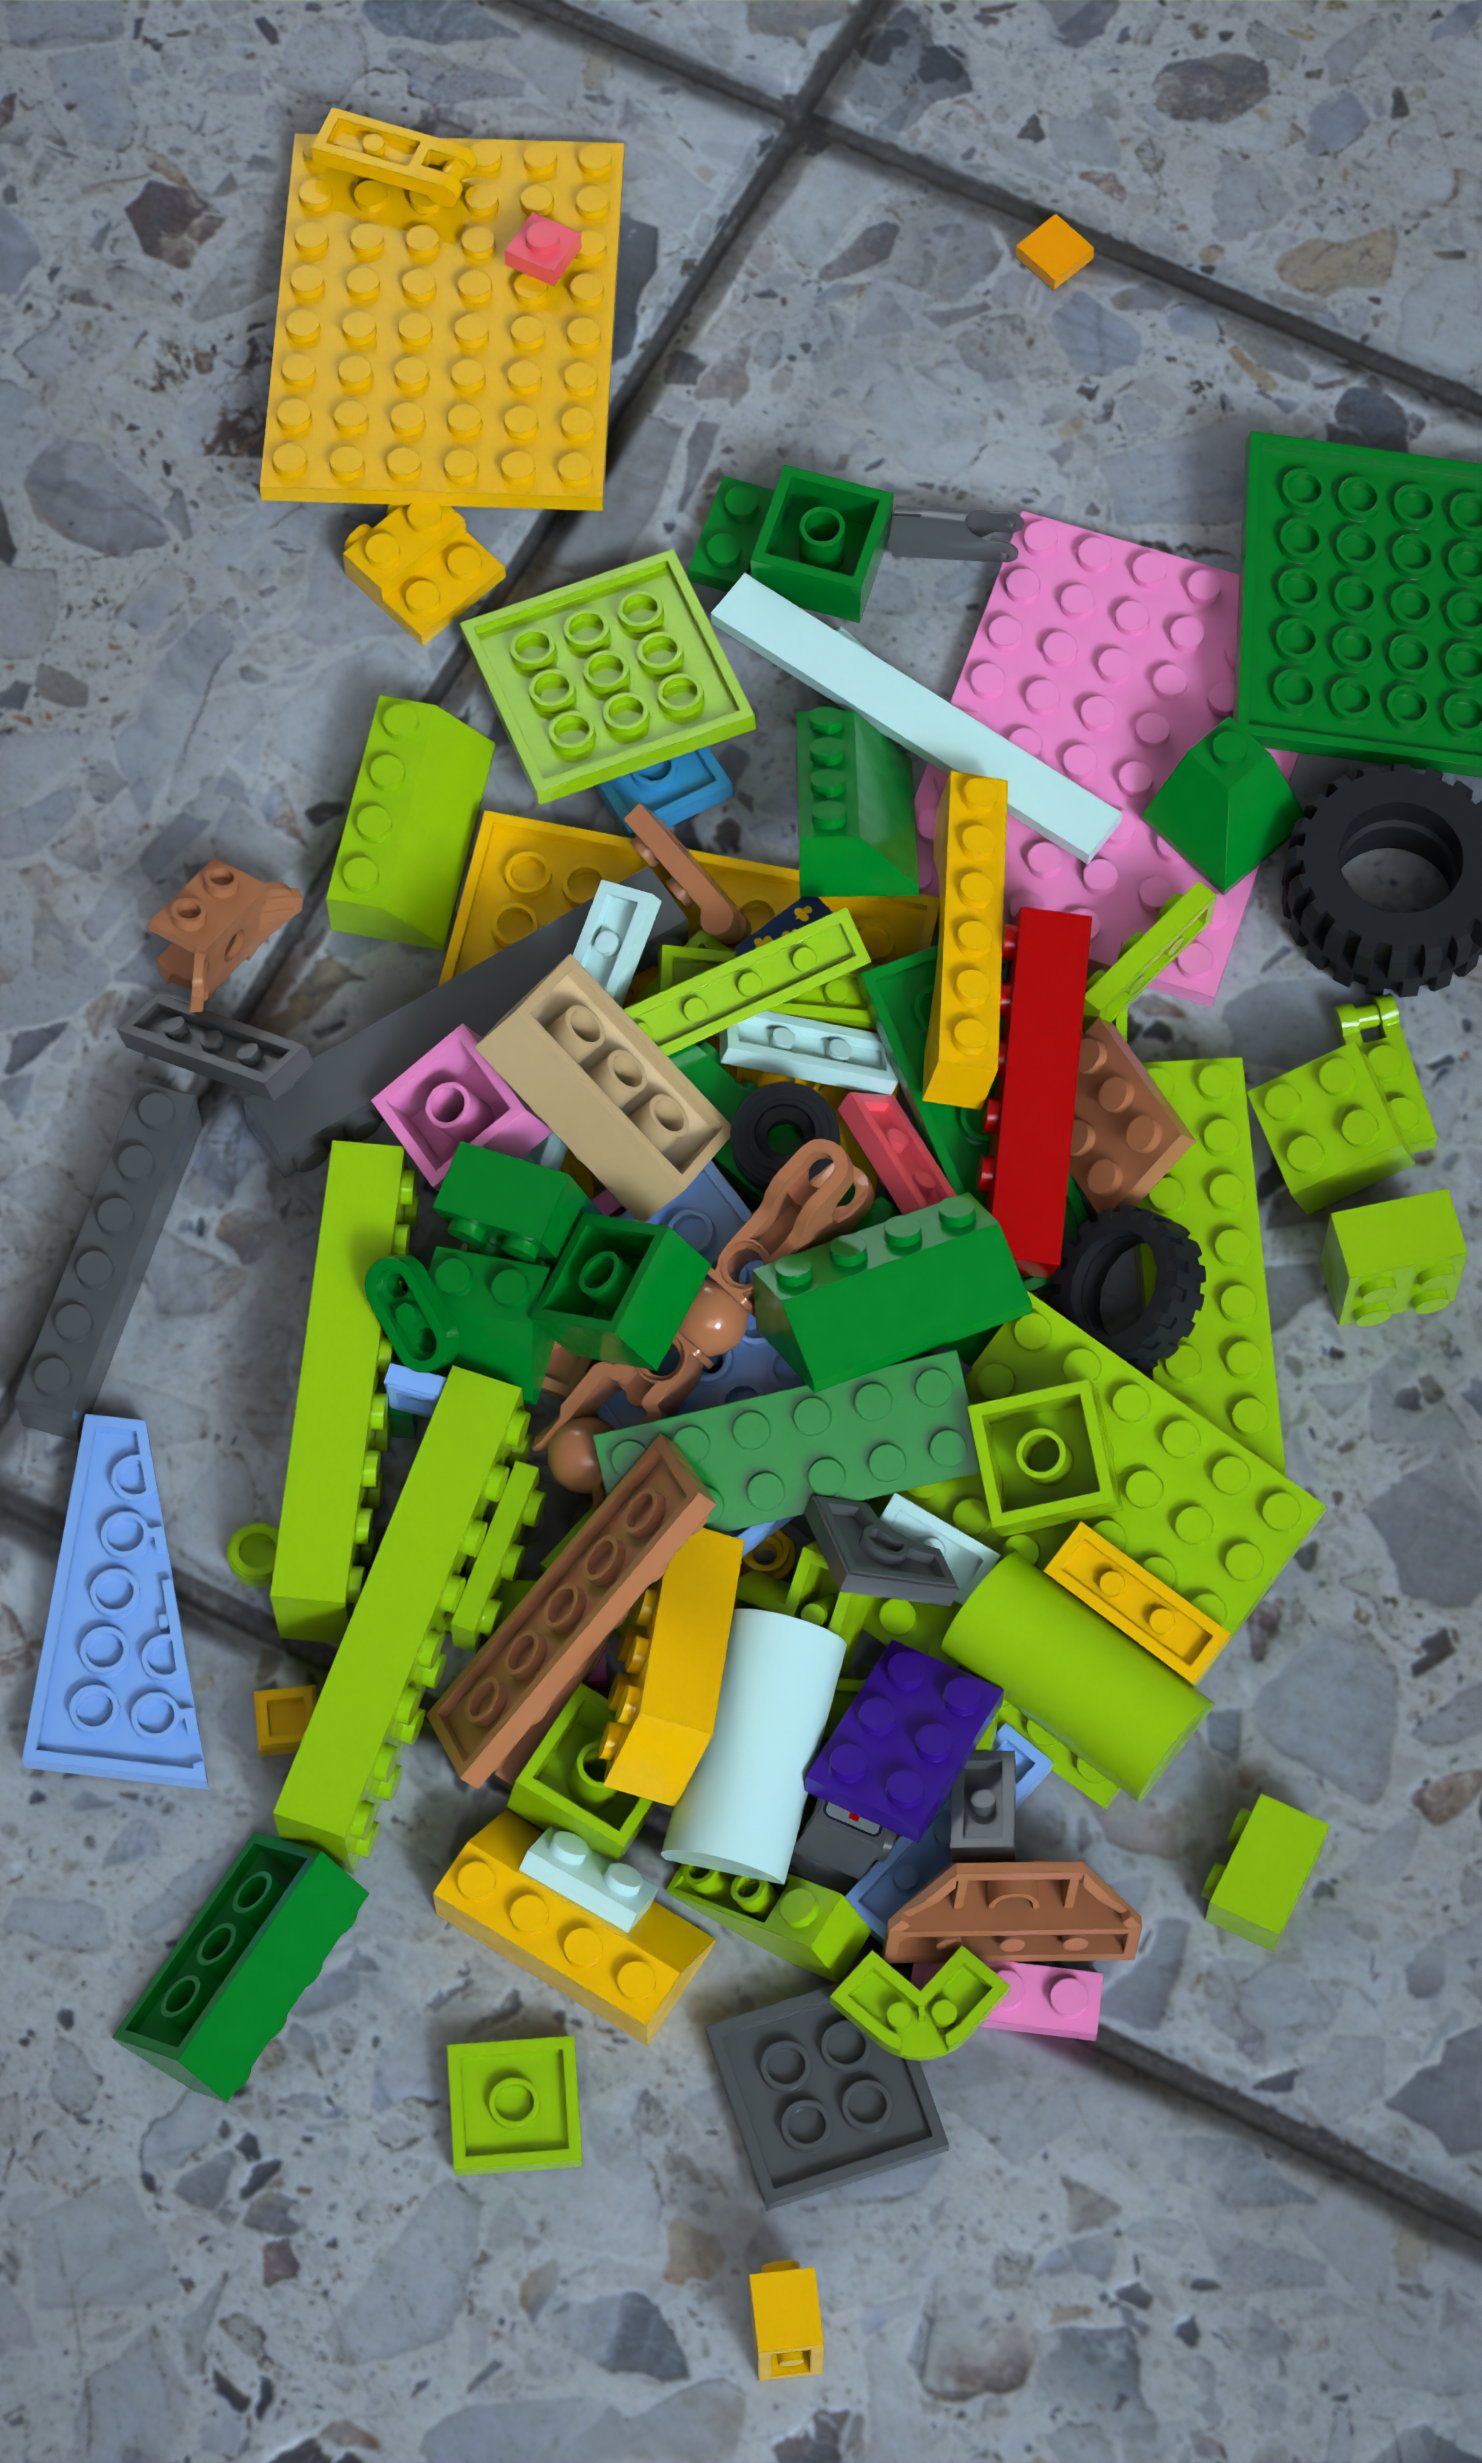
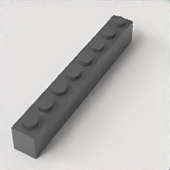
(337, 1091)

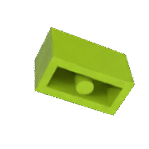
(1265, 1871)

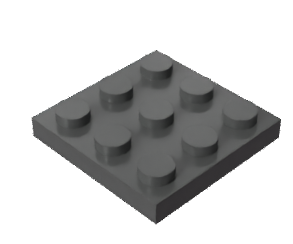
(820, 2098)

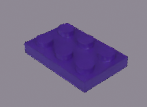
(904, 1740)

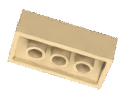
(605, 1089)

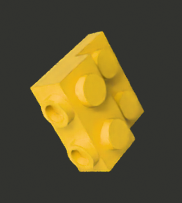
(421, 567)

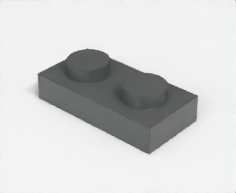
(984, 1809)

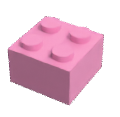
(454, 1099)

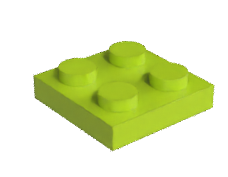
(514, 2106)

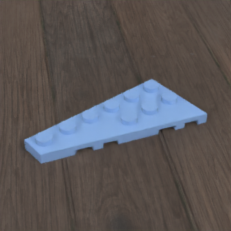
(113, 1652)

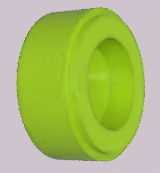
(253, 1554)

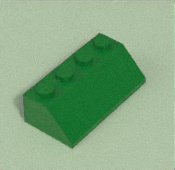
(853, 808)
(889, 1292)
(242, 1965)

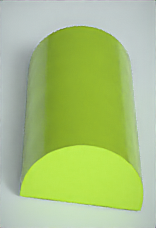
(1075, 1675)

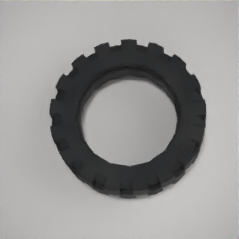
(1175, 1291)

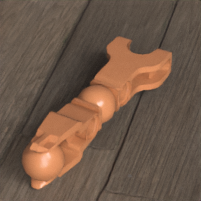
(789, 1220)

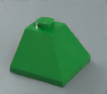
(1225, 806)

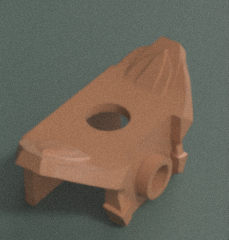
(217, 926)

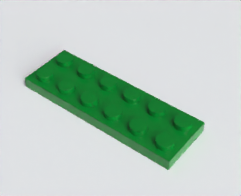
(900, 1006)
(844, 1442)

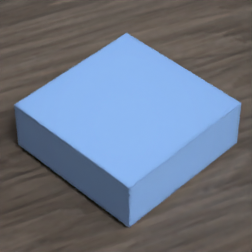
(413, 1390)

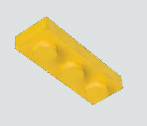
(1138, 1603)

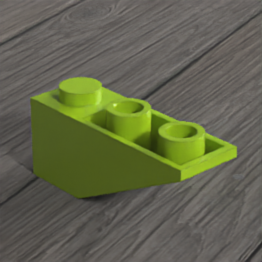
(791, 1920)

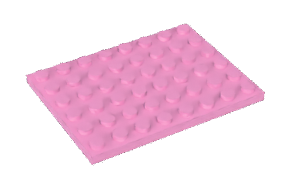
(1109, 675)

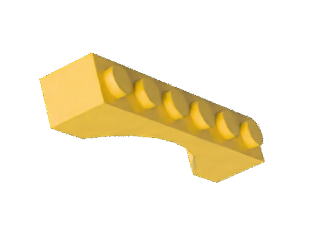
(967, 986)

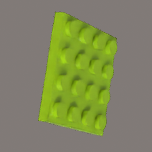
(607, 676)

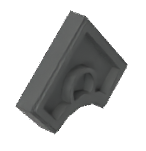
(874, 1558)

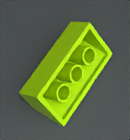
(409, 825)

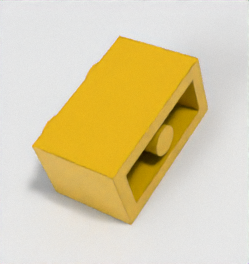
(786, 2321)

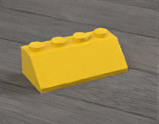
(613, 1973)

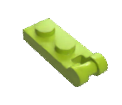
(1391, 1064)

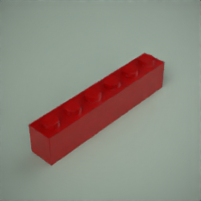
(1035, 1084)

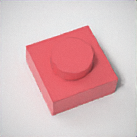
(543, 249)

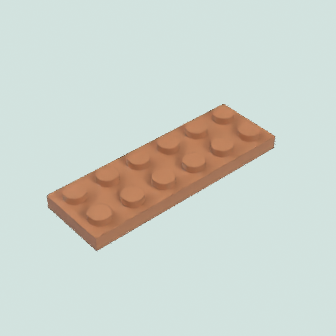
(570, 1611)

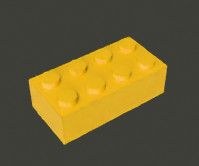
(672, 1671)

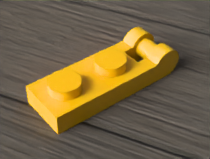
(393, 155)

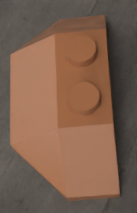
(1014, 1915)

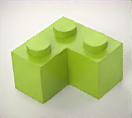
(809, 1598)

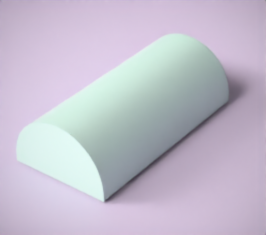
(767, 1733)

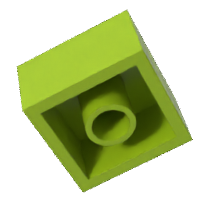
(1330, 1127)
(1393, 1258)
(1045, 1458)
(566, 1780)

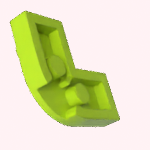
(924, 2021)

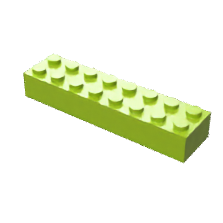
(1228, 1358)
(341, 1397)
(403, 1620)

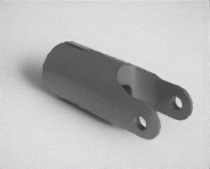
(952, 533)

